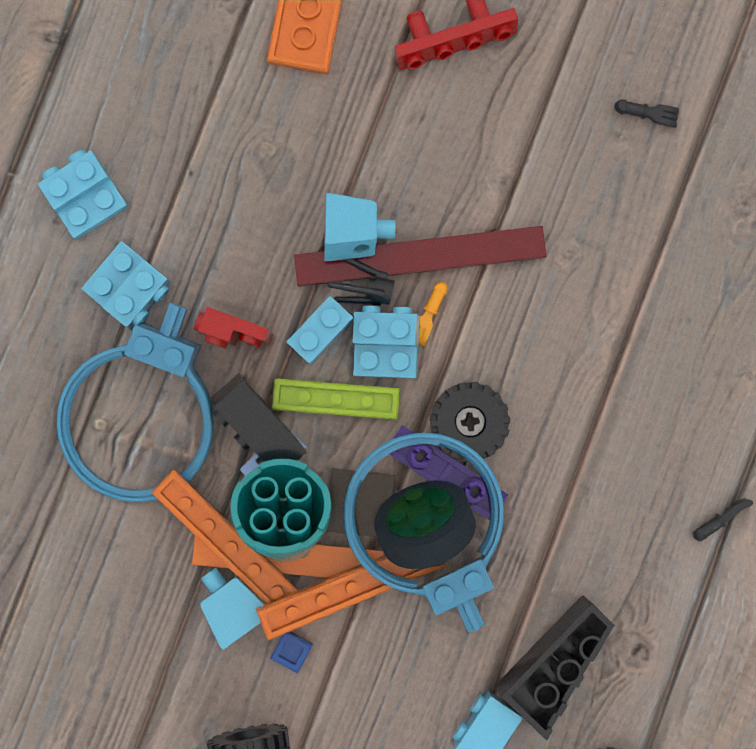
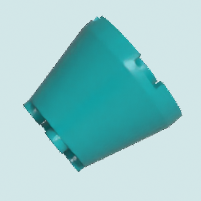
(276, 496)

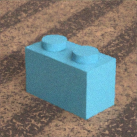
(320, 330)
(489, 724)

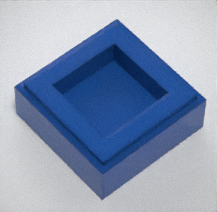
(291, 651)

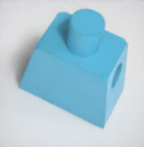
(353, 227)
(229, 607)

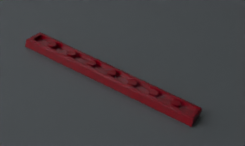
(427, 255)

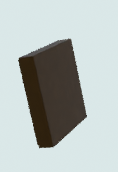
(372, 494)

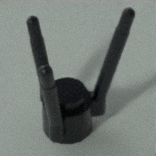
(377, 292)

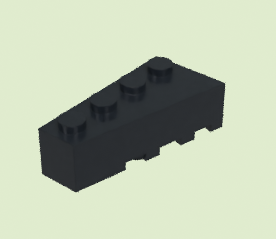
(555, 666)

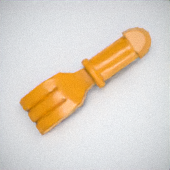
(431, 308)

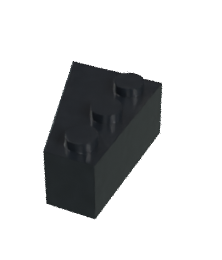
(254, 422)

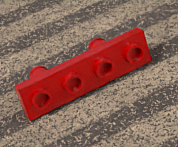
(449, 41)

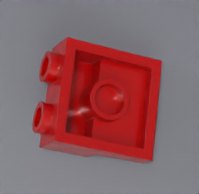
(225, 329)

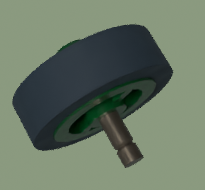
(425, 524)

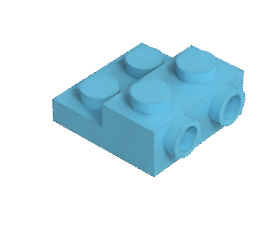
(82, 193)
(127, 286)
(386, 343)

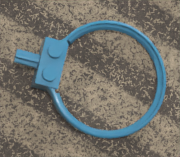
(157, 348)
(458, 586)

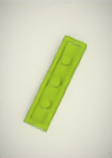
(335, 399)

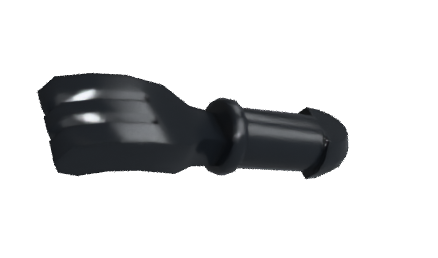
(659, 114)
(720, 521)

